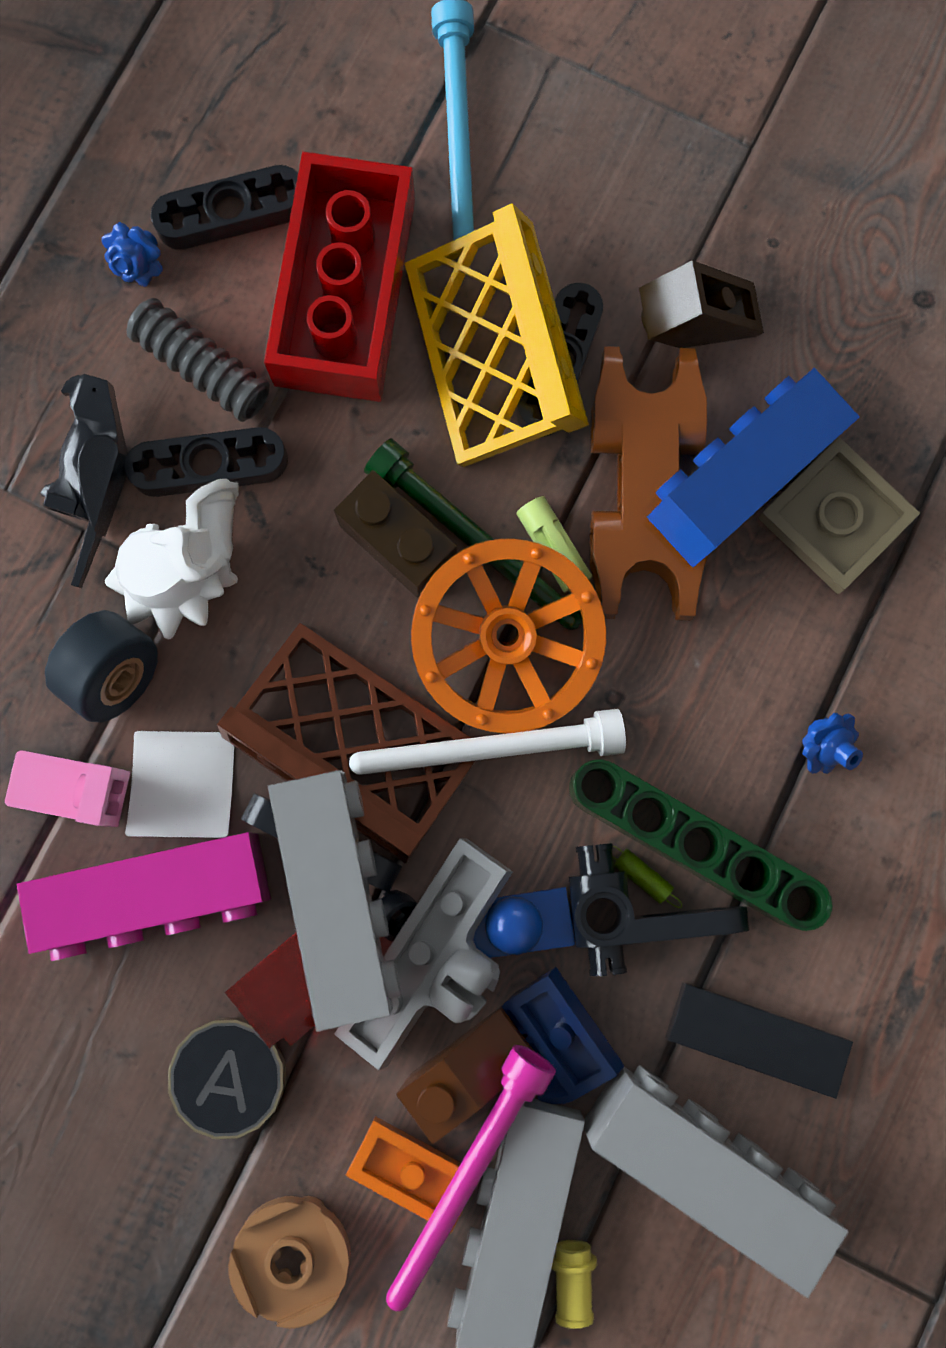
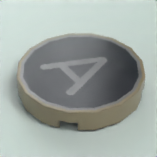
(226, 1079)

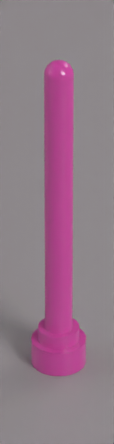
(524, 1077)

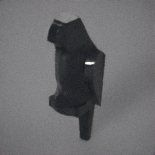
(89, 465)

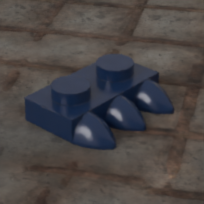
(564, 1036)

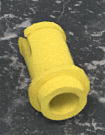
(573, 1283)

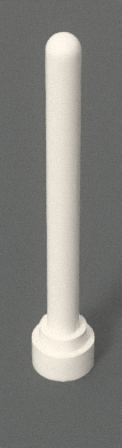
(599, 733)

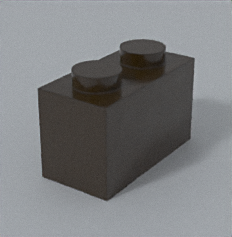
(394, 532)

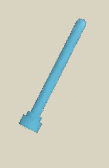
(453, 28)

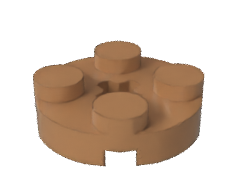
(276, 1293)

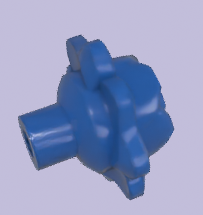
(132, 254)
(832, 743)

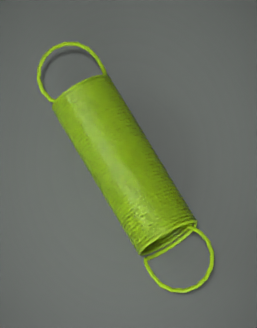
(644, 876)

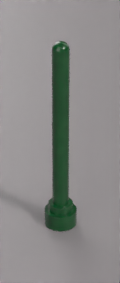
(395, 468)

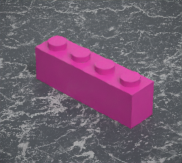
(142, 893)

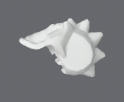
(180, 567)

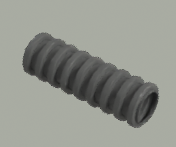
(197, 359)

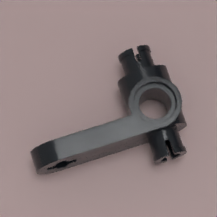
(600, 881)

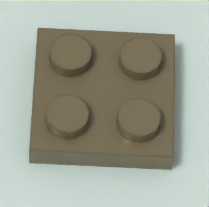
(838, 515)

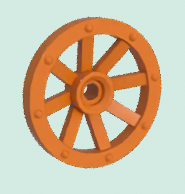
(516, 652)

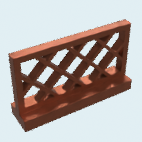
(294, 761)

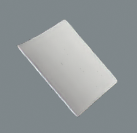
(180, 785)

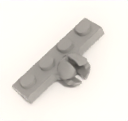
(437, 954)

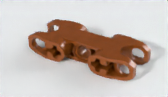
(648, 438)

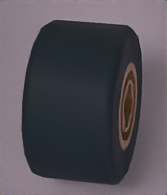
(101, 666)

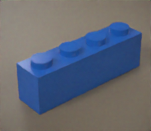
(751, 467)

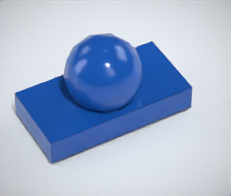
(526, 924)

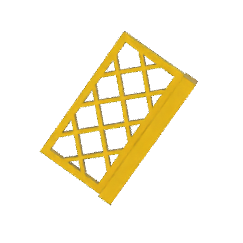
(538, 325)

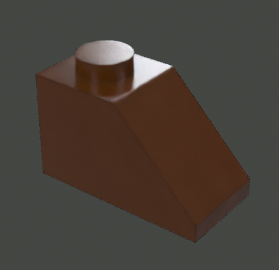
(461, 1076)

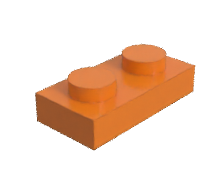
(402, 1168)

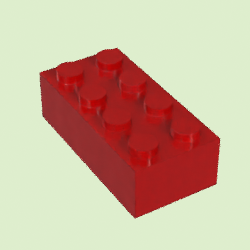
(340, 276)

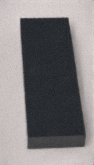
(759, 1040)

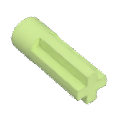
(547, 530)

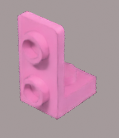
(67, 788)

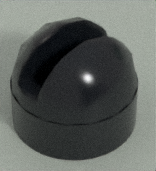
(395, 901)

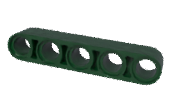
(725, 852)

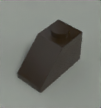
(699, 307)

